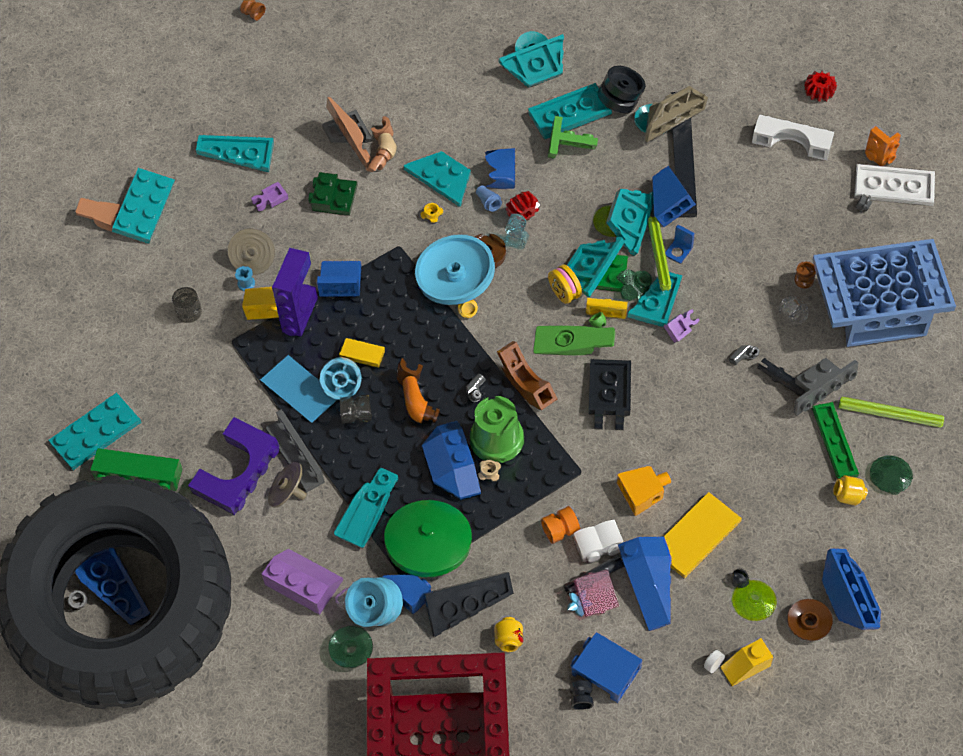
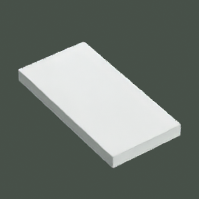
(895, 184)

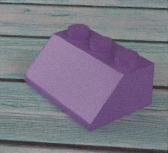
(301, 580)

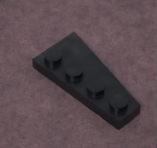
(458, 602)

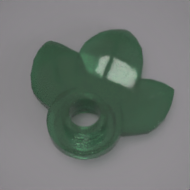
(632, 286)

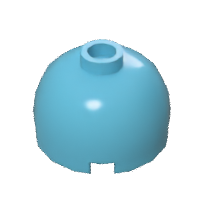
(340, 378)

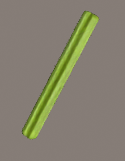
(659, 254)
(891, 411)

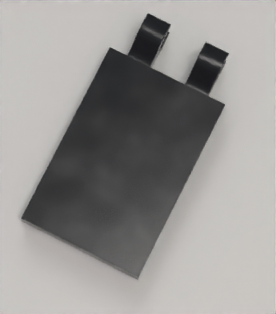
(610, 390)

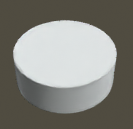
(713, 661)

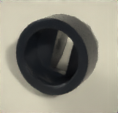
(740, 578)

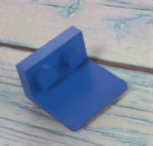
(339, 278)

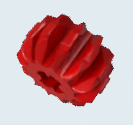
(820, 86)
(523, 204)

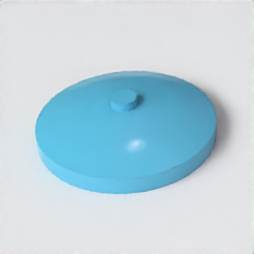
(455, 269)

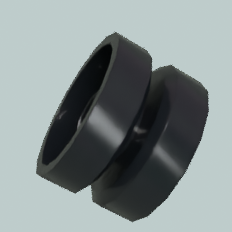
(621, 89)

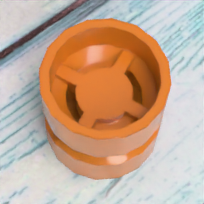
(558, 525)

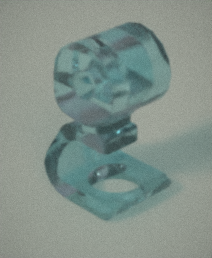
(515, 229)

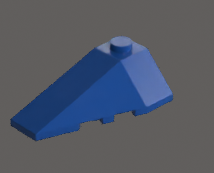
(649, 572)
(111, 582)

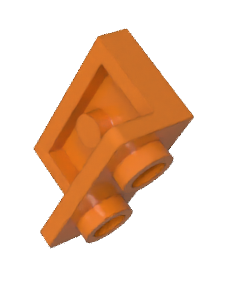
(881, 147)

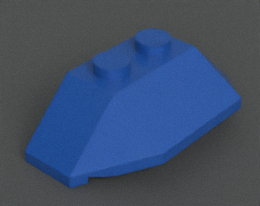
(451, 461)
(850, 591)

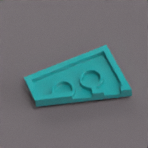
(656, 304)

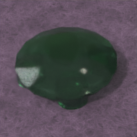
(891, 474)

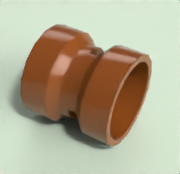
(253, 8)
(805, 275)

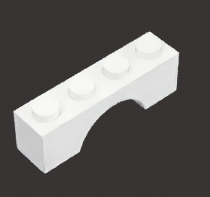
(771, 130)

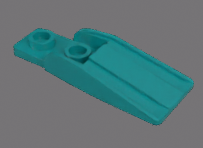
(366, 509)

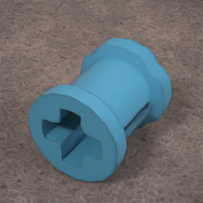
(244, 277)

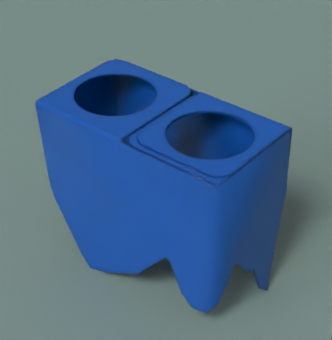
(504, 162)

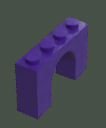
(291, 296)
(232, 493)

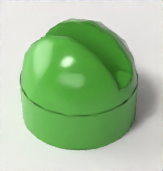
(598, 320)

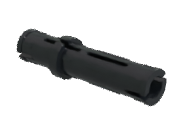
(778, 374)
(612, 565)

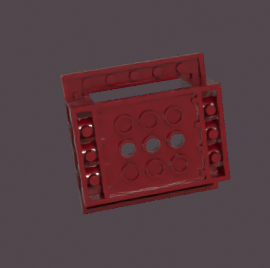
(398, 718)

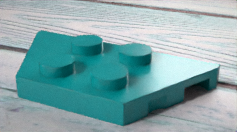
(536, 62)
(442, 175)
(630, 217)
(593, 261)

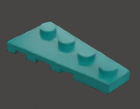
(243, 151)

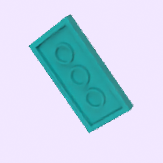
(575, 107)
(143, 205)
(94, 430)

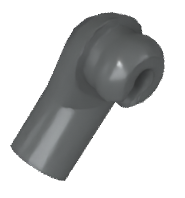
(472, 388)

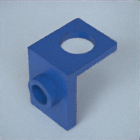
(684, 240)

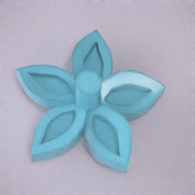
(575, 604)

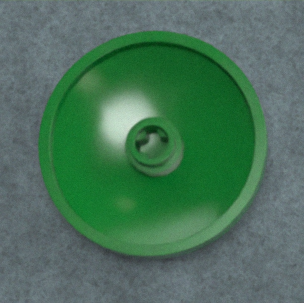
(428, 538)

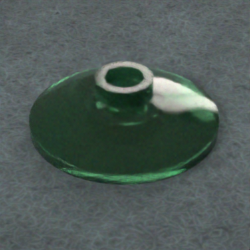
(350, 637)

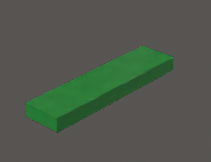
(835, 440)

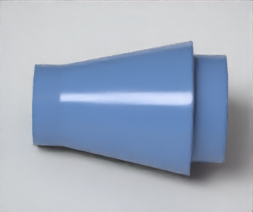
(489, 199)

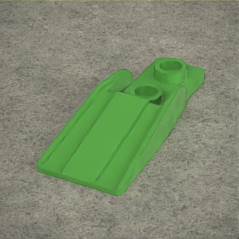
(572, 339)

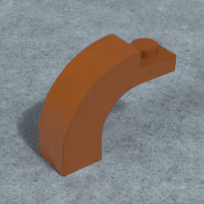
(527, 383)

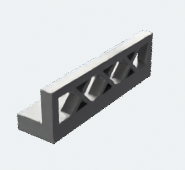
(294, 450)

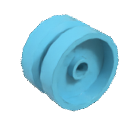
(373, 602)

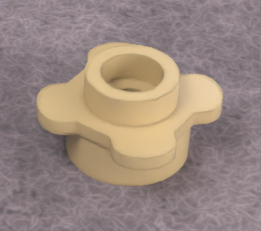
(489, 465)

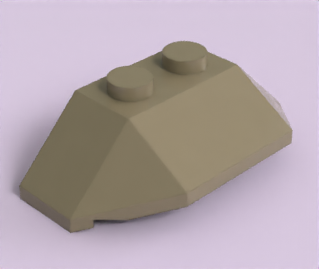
(673, 111)

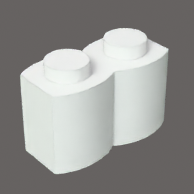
(598, 541)

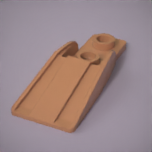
(349, 129)
(101, 212)

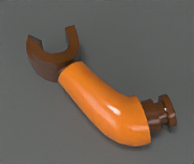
(415, 403)

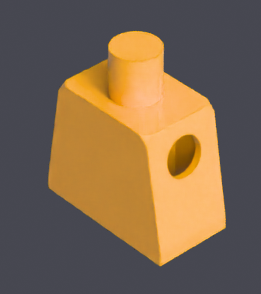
(642, 487)

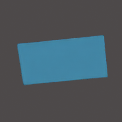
(298, 388)

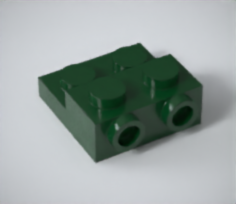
(332, 194)

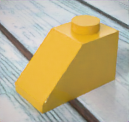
(747, 662)

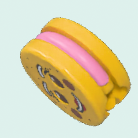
(564, 284)

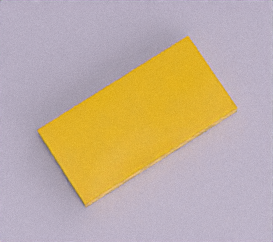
(699, 533)

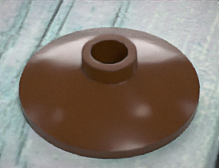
(810, 610)

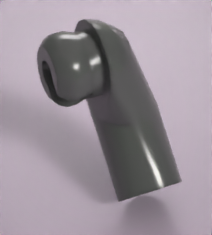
(744, 352)

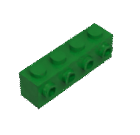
(132, 465)

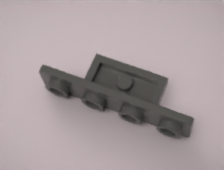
(821, 381)

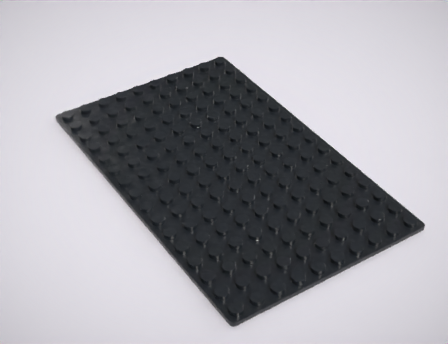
(422, 332)

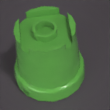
(496, 430)

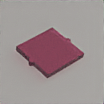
(596, 593)

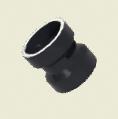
(581, 695)

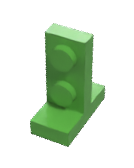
(568, 138)

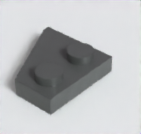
(336, 136)

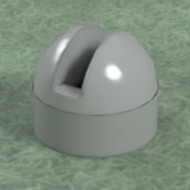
(77, 595)

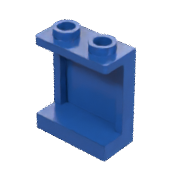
(606, 665)

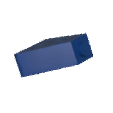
(669, 197)

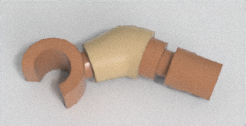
(387, 146)

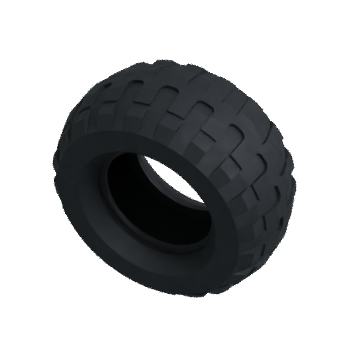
(70, 531)

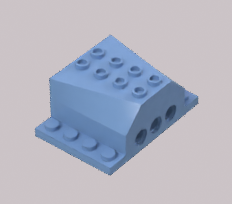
(884, 290)

